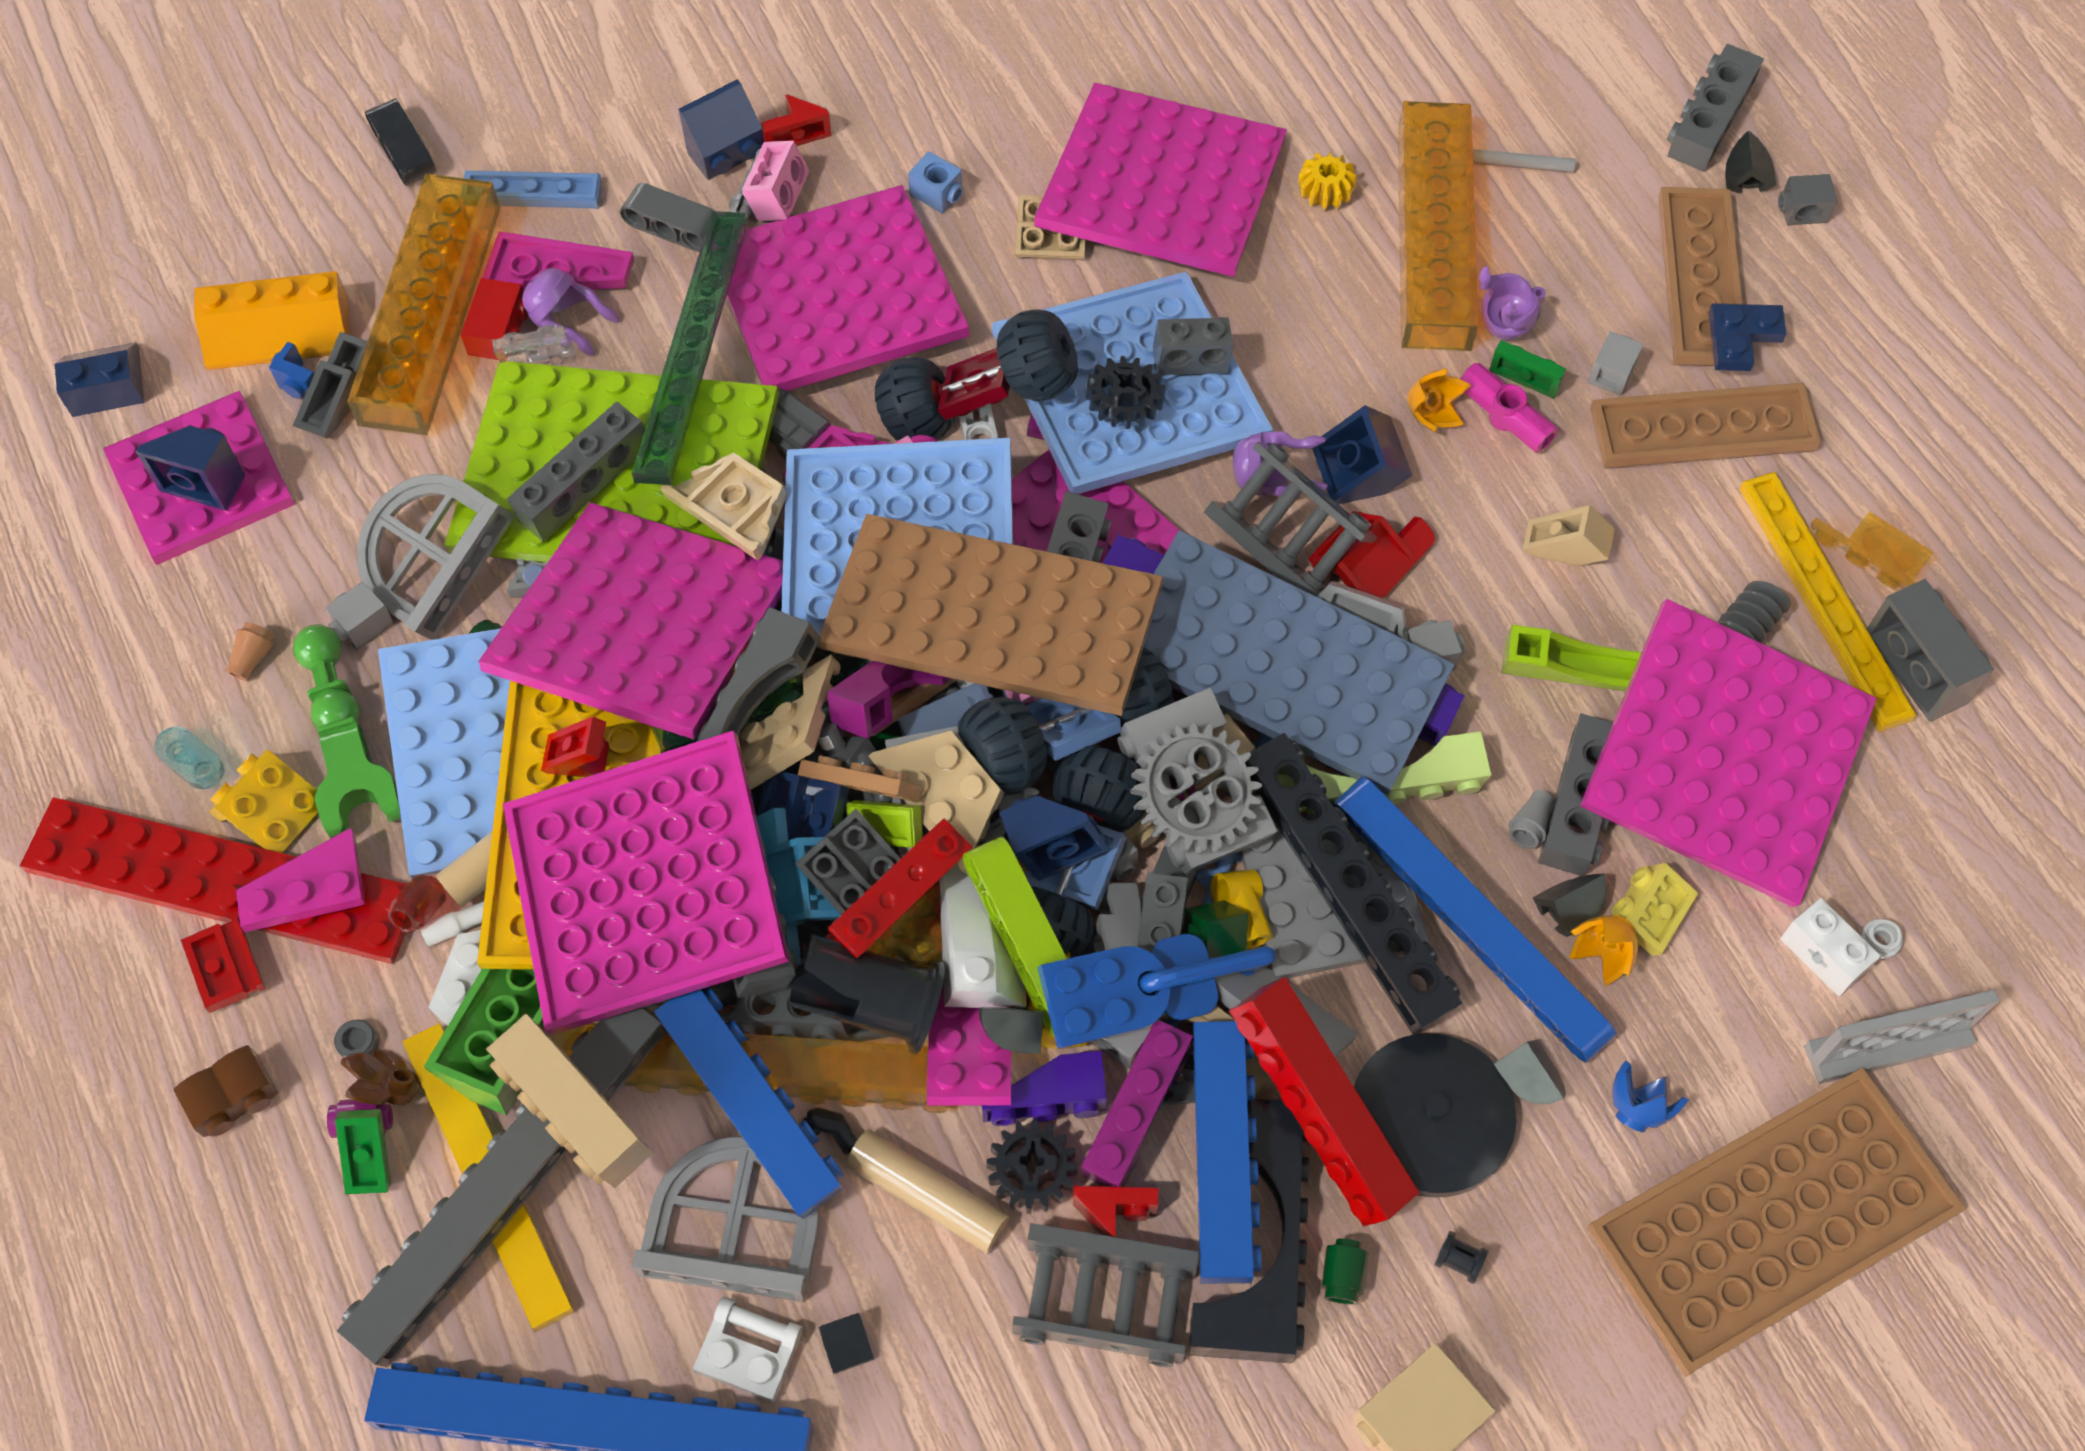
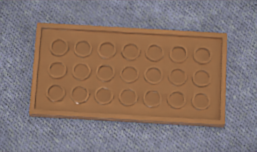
(992, 614)
(1774, 1220)

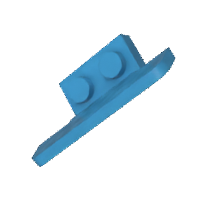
(795, 893)

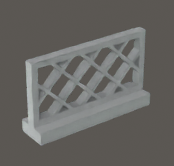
(1899, 1037)

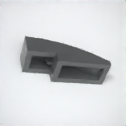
(330, 387)

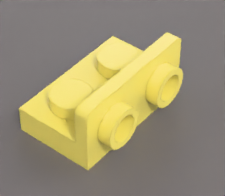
(1655, 905)

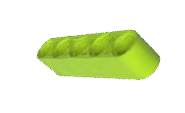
(1015, 915)

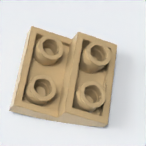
(1041, 242)

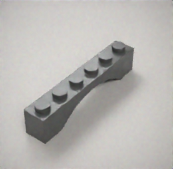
(775, 655)

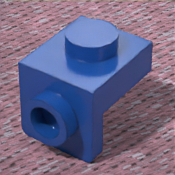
(289, 373)

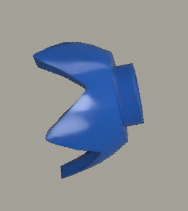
(1644, 1105)

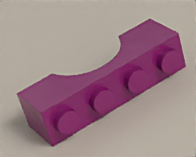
(864, 699)
(1136, 1105)

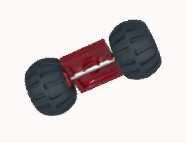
(1030, 355)

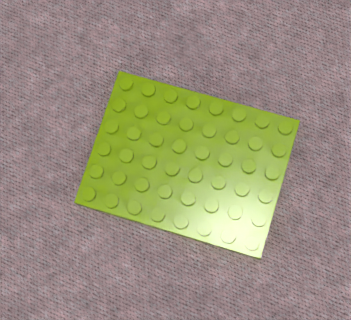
(544, 407)

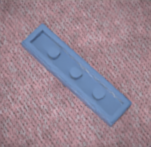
(543, 188)

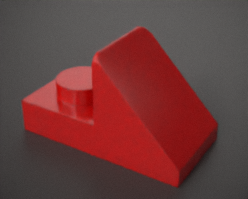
(803, 124)
(577, 749)
(1102, 1204)

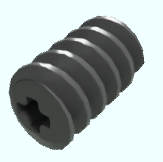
(1756, 610)

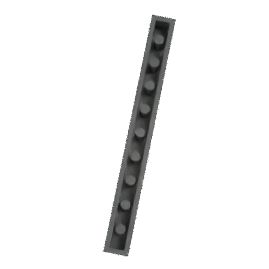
(486, 1198)

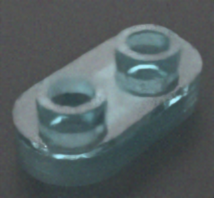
(192, 758)

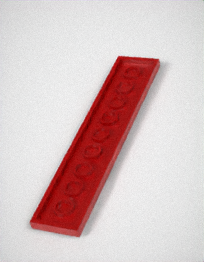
(194, 875)

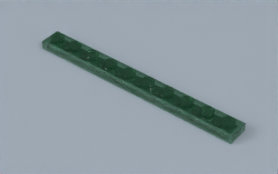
(689, 350)

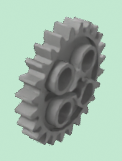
(1176, 757)

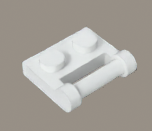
(742, 1363)

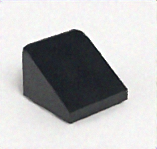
(846, 1343)

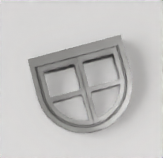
(458, 567)
(723, 1272)

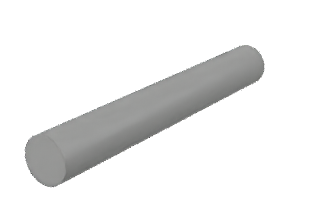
(1524, 160)

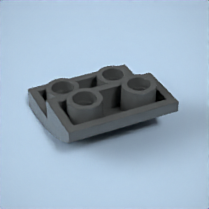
(848, 861)

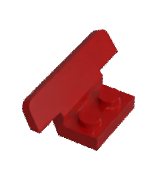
(1380, 564)

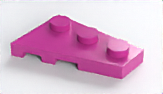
(305, 887)

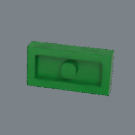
(1527, 369)
(362, 1151)

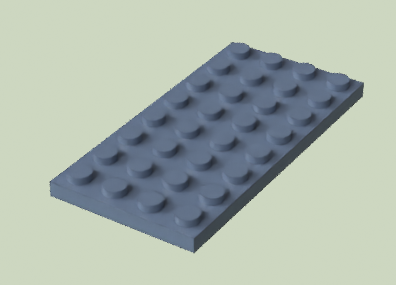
(1292, 662)

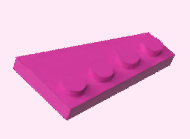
(522, 257)

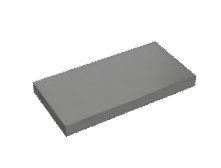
(1237, 987)

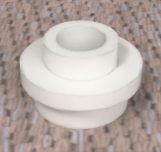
(1887, 930)

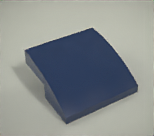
(810, 804)

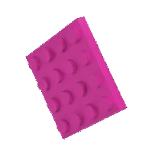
(180, 525)

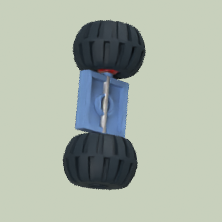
(1015, 738)
(1098, 785)

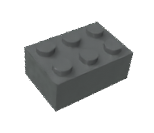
(1929, 650)

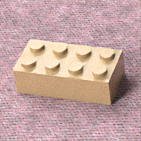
(563, 1095)

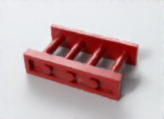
(899, 888)

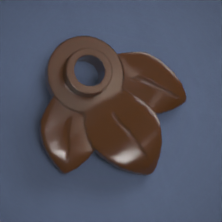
(380, 1078)

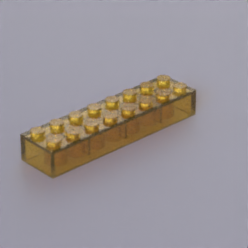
(1437, 227)
(424, 305)

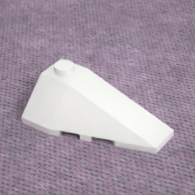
(973, 954)

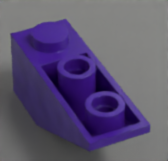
(1060, 1087)

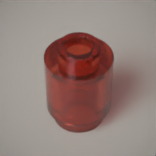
(416, 903)

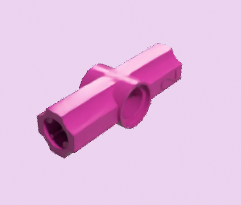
(1519, 418)

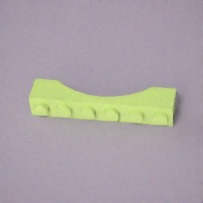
(1452, 765)

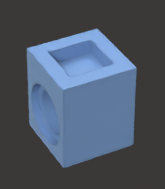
(936, 182)

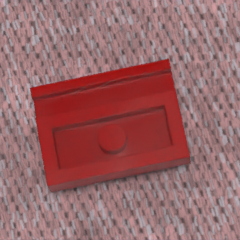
(222, 964)

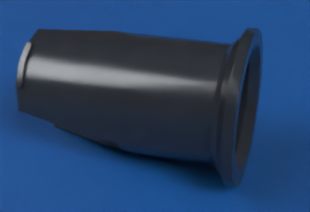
(869, 991)

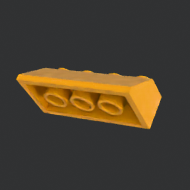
(257, 318)

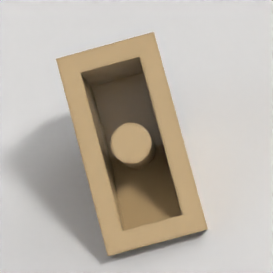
(1570, 537)

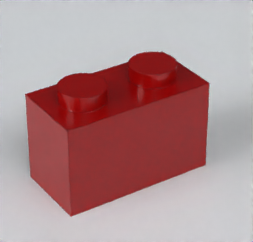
(492, 314)

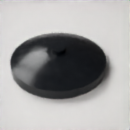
(1440, 1111)

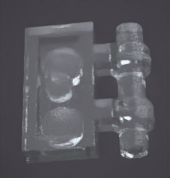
(543, 346)

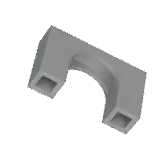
(1202, 710)

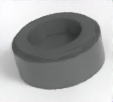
(356, 1037)

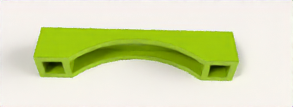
(1558, 658)

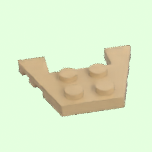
(790, 730)

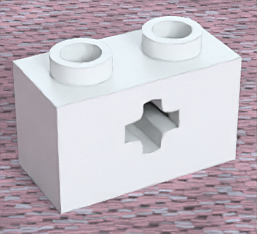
(1830, 947)

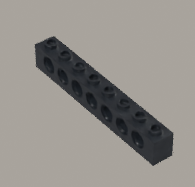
(1348, 904)

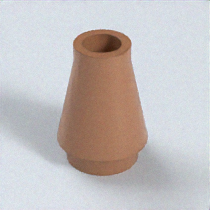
(248, 650)

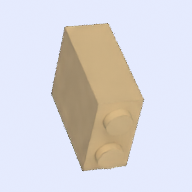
(1423, 1408)

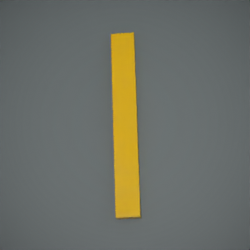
(1826, 600)
(518, 1241)

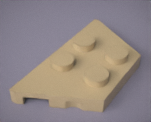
(732, 501)
(950, 781)

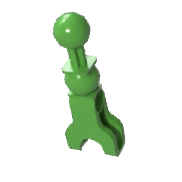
(336, 715)

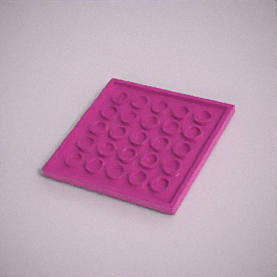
(1162, 179)
(841, 291)
(637, 620)
(1729, 753)
(644, 883)

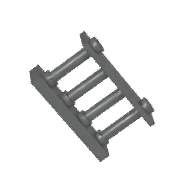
(1256, 537)
(1132, 1259)

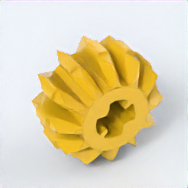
(1327, 180)

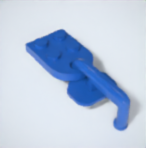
(1132, 988)

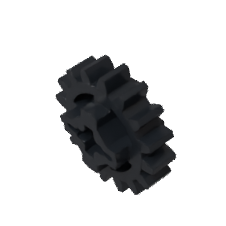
(1125, 392)
(1047, 1169)

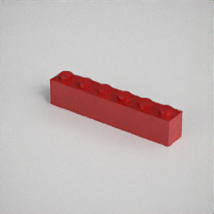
(1324, 1102)

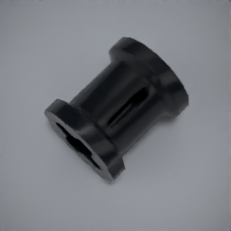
(1461, 1257)

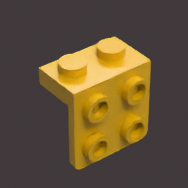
(266, 802)

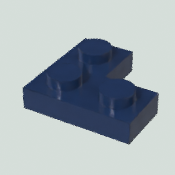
(1739, 325)

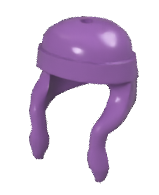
(555, 291)
(1509, 305)
(1247, 460)

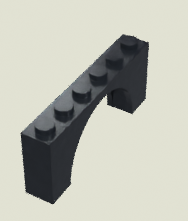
(1264, 1318)

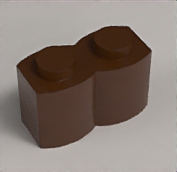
(225, 1092)

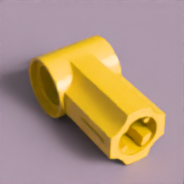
(1244, 891)

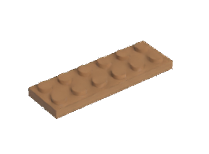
(1698, 266)
(1704, 425)

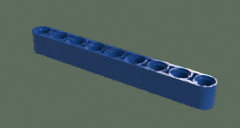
(1475, 920)

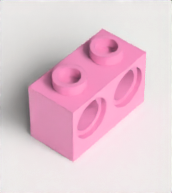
(775, 180)

